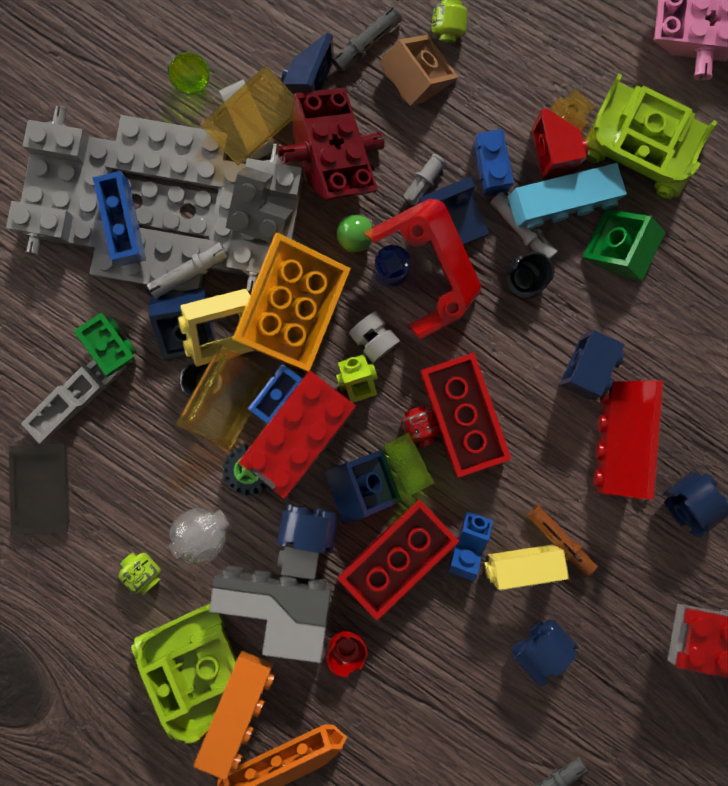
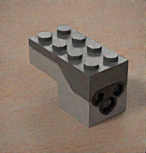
(293, 609)

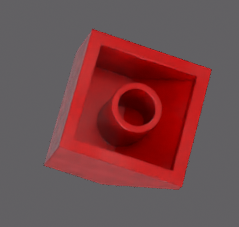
(558, 145)

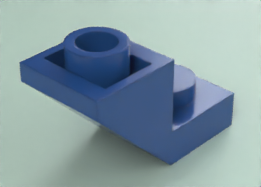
(472, 541)

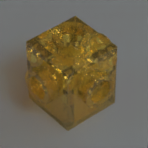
(573, 109)

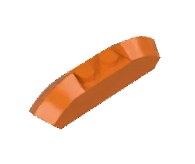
(289, 760)

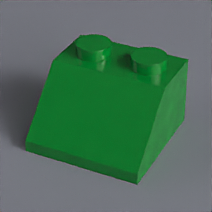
(624, 243)

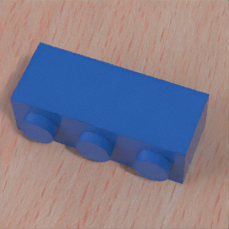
(119, 219)

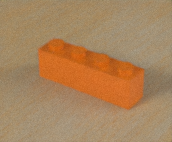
(233, 715)

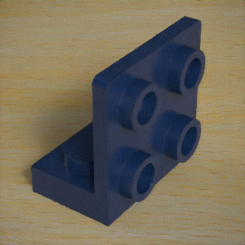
(462, 209)

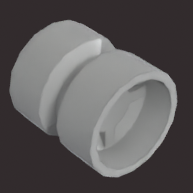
(378, 346)

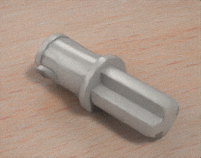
(424, 179)

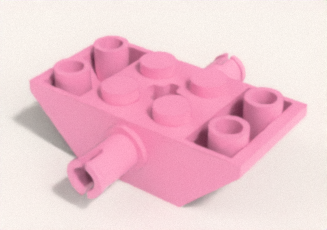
(694, 31)

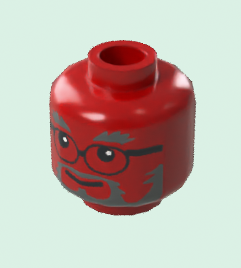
(420, 425)

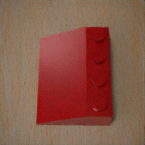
(629, 439)

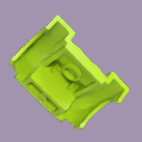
(648, 136)
(186, 671)

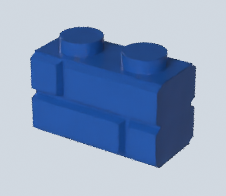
(493, 162)
(275, 394)

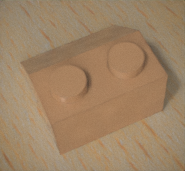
(417, 69)

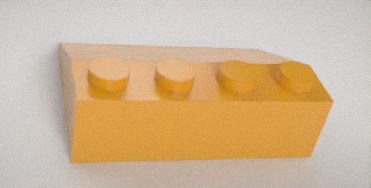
(291, 303)

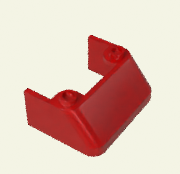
(433, 223)

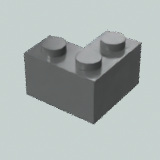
(250, 210)

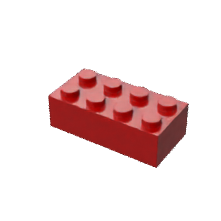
(465, 415)
(397, 559)

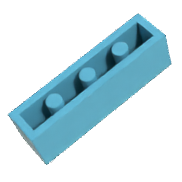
(567, 195)

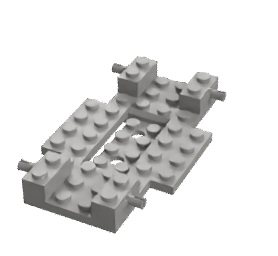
(64, 208)

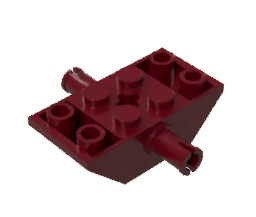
(331, 145)

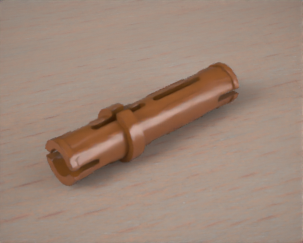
(585, 564)

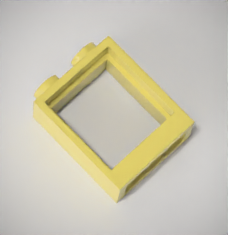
(208, 310)
(526, 567)

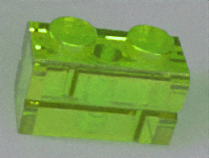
(408, 464)

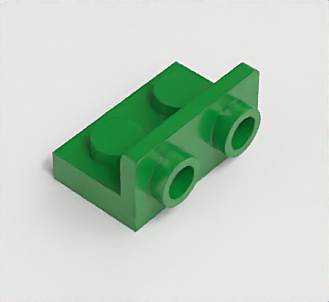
(105, 345)

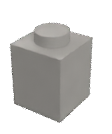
(298, 562)

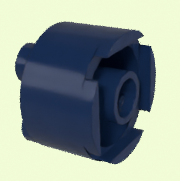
(696, 503)
(307, 530)
(545, 651)

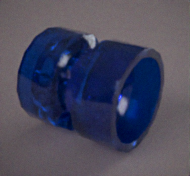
(392, 265)

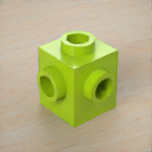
(357, 378)

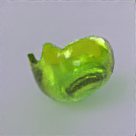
(189, 73)

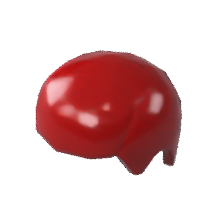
(345, 653)

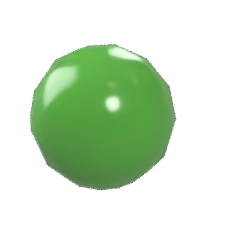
(351, 234)

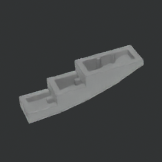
(67, 401)

